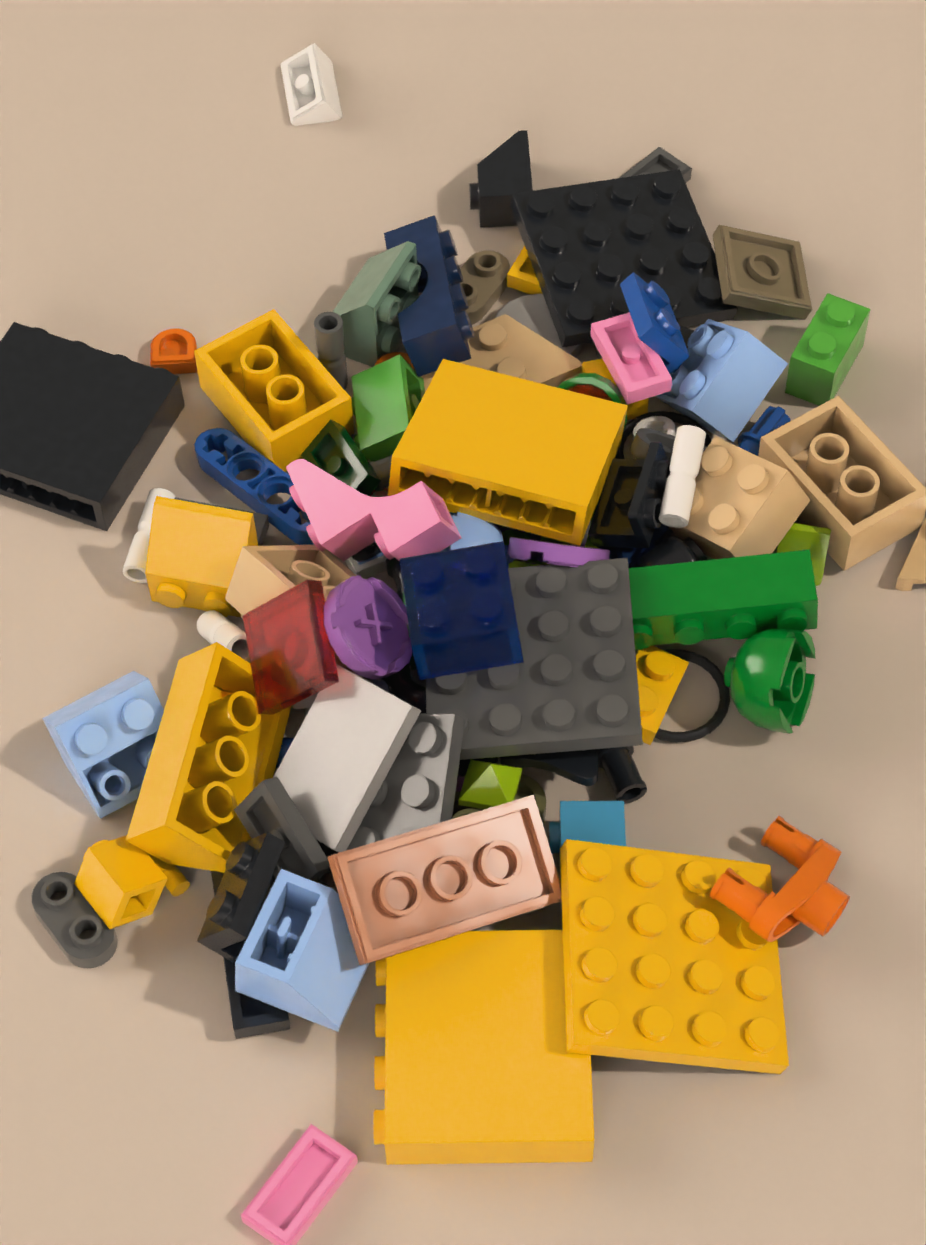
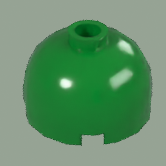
(771, 678)

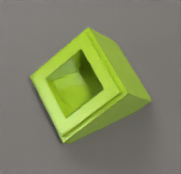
(805, 538)

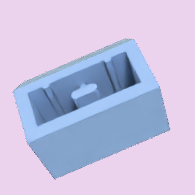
(723, 378)
(109, 740)
(301, 953)

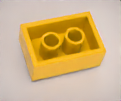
(272, 388)

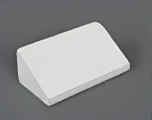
(311, 87)

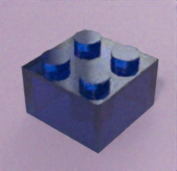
(461, 610)

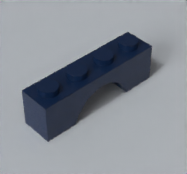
(437, 321)

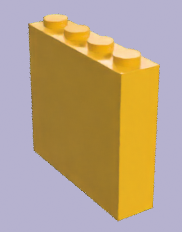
(510, 450)
(480, 1054)

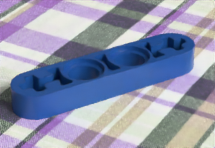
(256, 491)

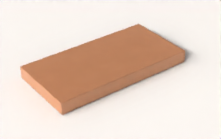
(445, 879)

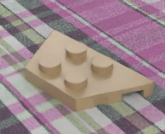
(517, 351)

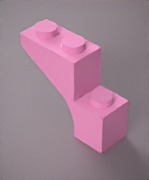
(349, 521)

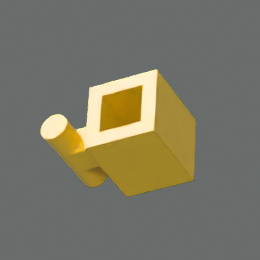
(125, 881)

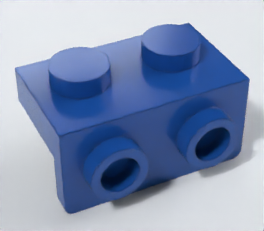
(655, 320)

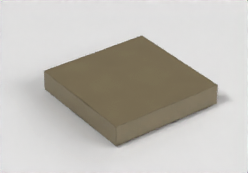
(761, 272)

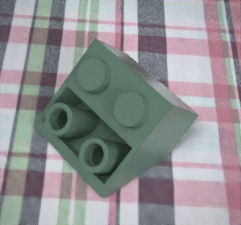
(373, 302)

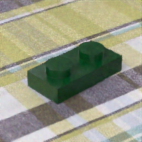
(340, 457)

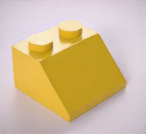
(195, 553)

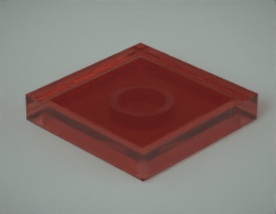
(290, 648)

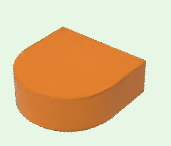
(174, 351)

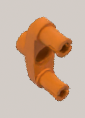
(803, 899)

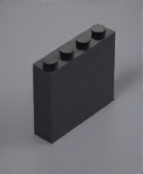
(78, 424)

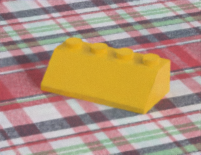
(205, 762)

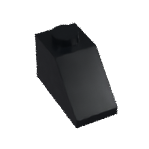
(498, 177)

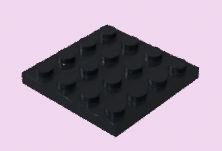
(601, 232)

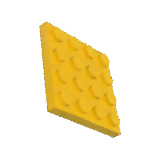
(664, 965)

